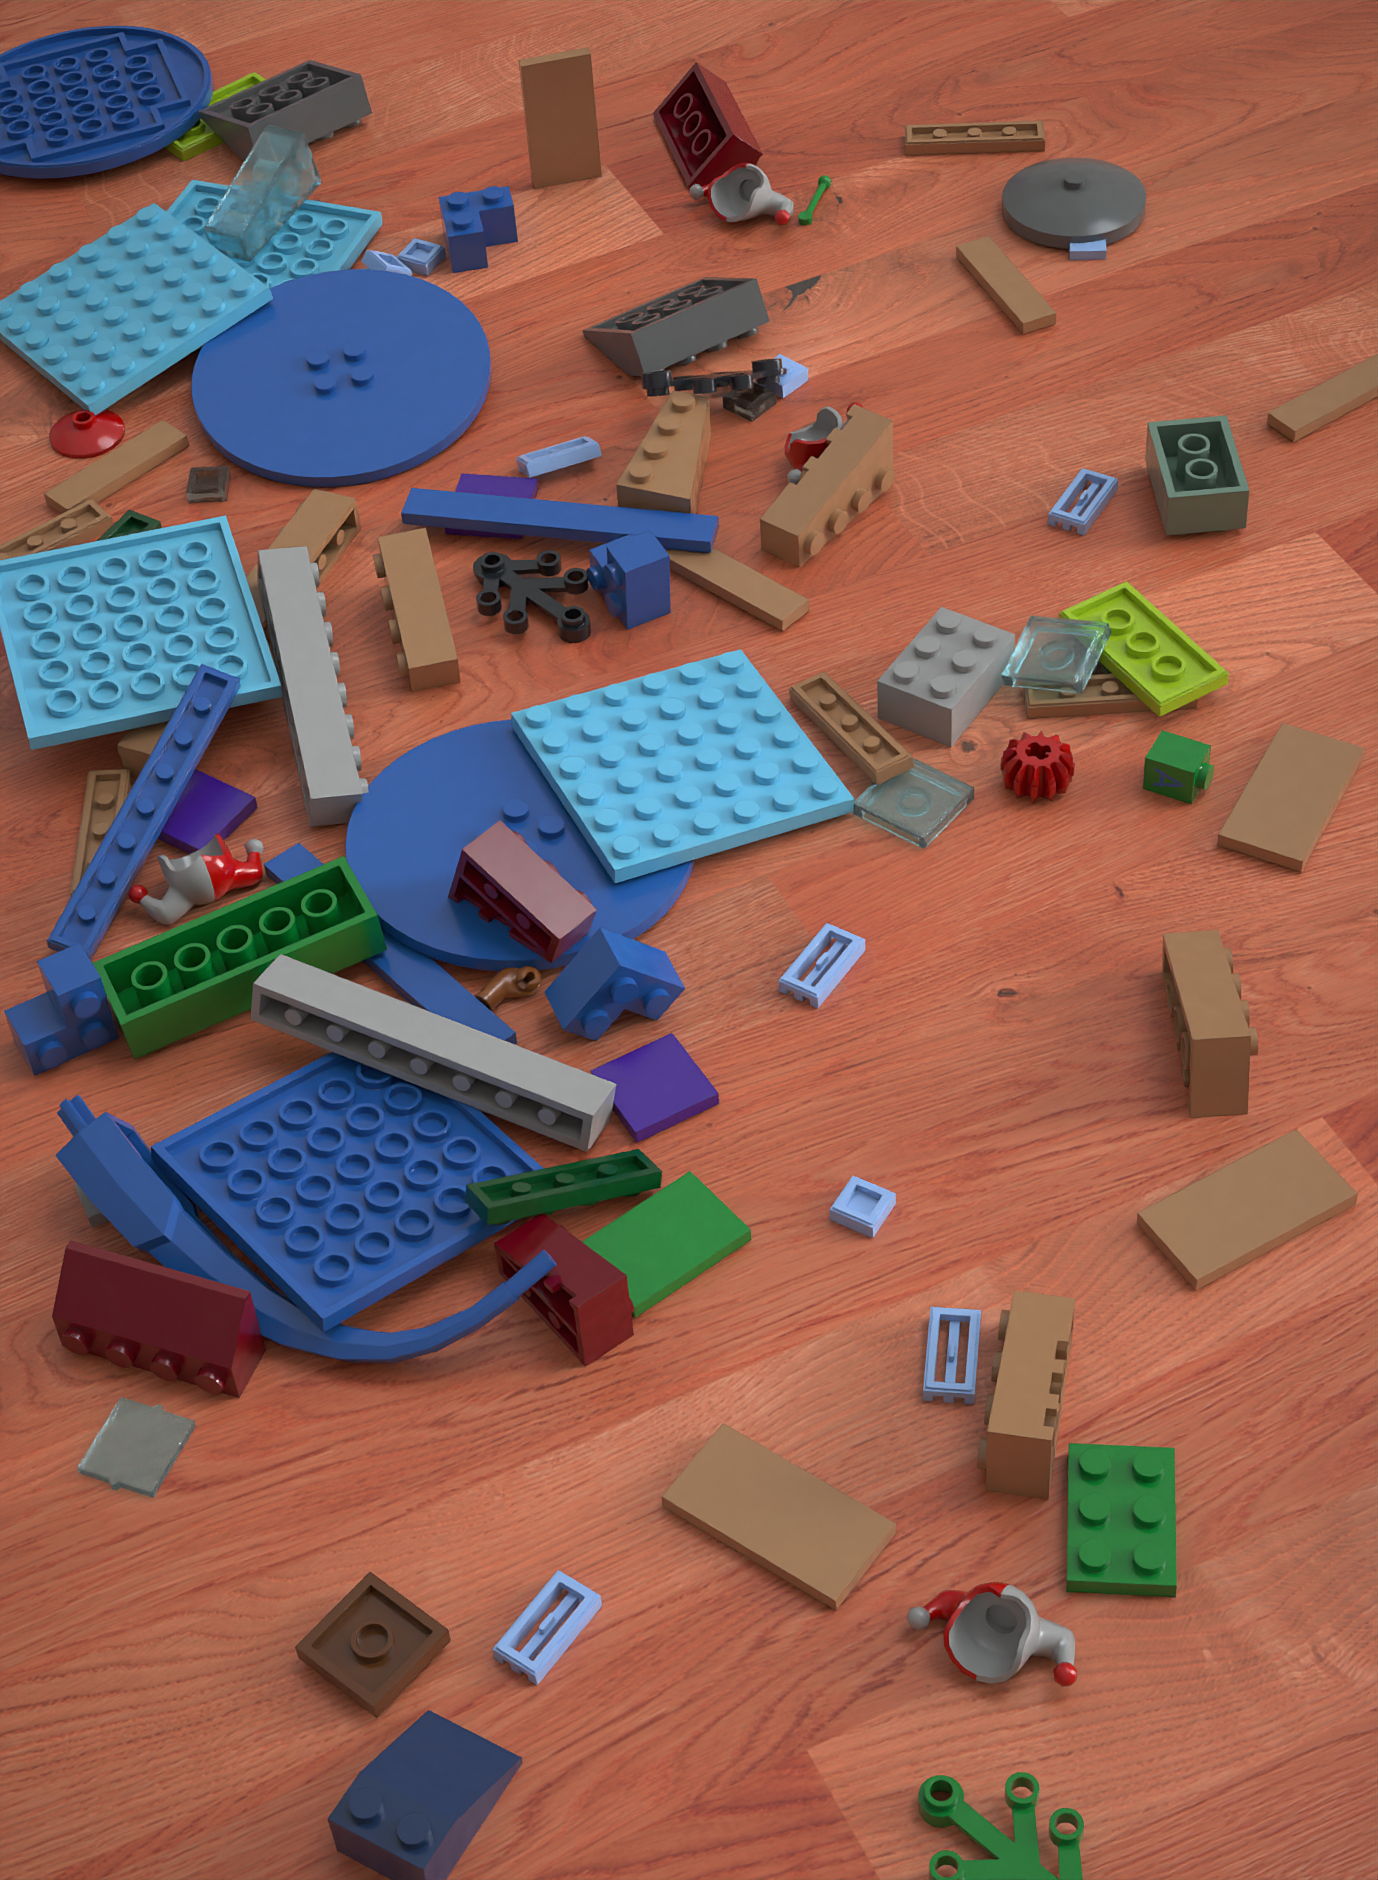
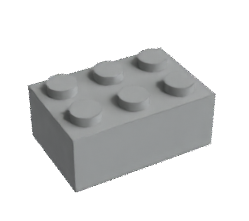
(944, 676)

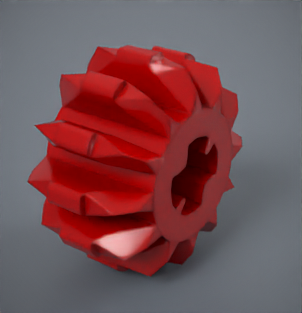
(1037, 766)

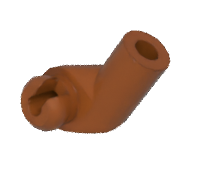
(509, 984)

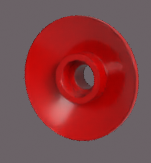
(86, 435)

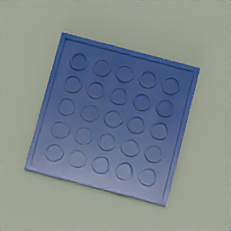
(342, 1181)

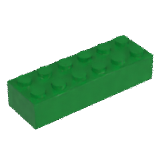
(210, 963)

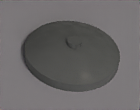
(1073, 202)

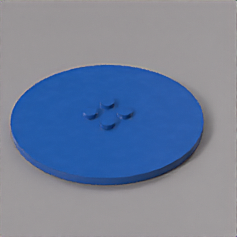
(97, 99)
(343, 379)
(442, 798)

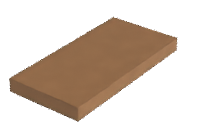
(560, 117)
(1291, 797)
(1246, 1209)
(779, 1516)

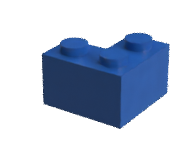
(476, 222)
(632, 578)
(610, 977)
(65, 1019)

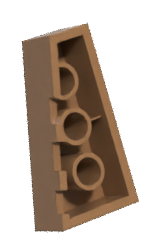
(670, 459)
(831, 488)
(417, 610)
(1209, 1022)
(1028, 1394)

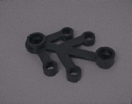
(765, 371)
(498, 570)

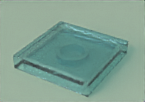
(1056, 654)
(914, 803)

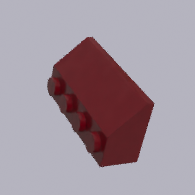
(705, 127)
(157, 1320)

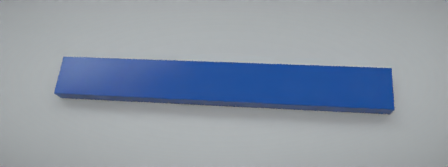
(557, 519)
(145, 811)
(404, 969)

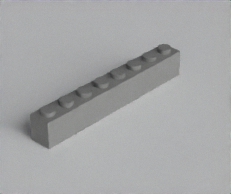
(309, 685)
(433, 1052)

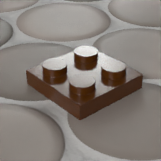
(373, 1644)

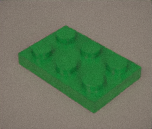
(1121, 1520)

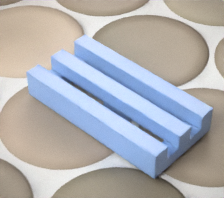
(558, 456)
(1074, 518)
(812, 986)
(949, 1388)
(522, 1661)

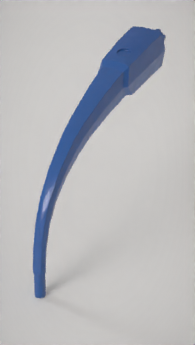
(161, 1221)

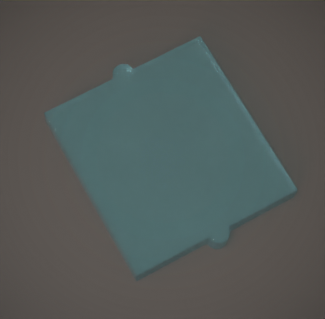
(136, 1447)

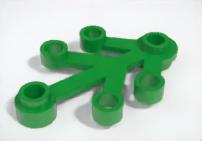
(1011, 1859)

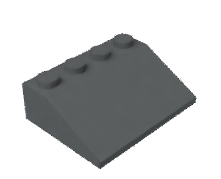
(302, 99)
(681, 324)

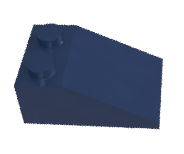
(422, 1800)

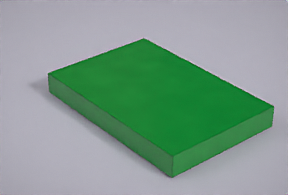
(669, 1240)

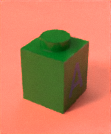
(1177, 767)

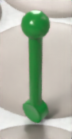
(805, 217)

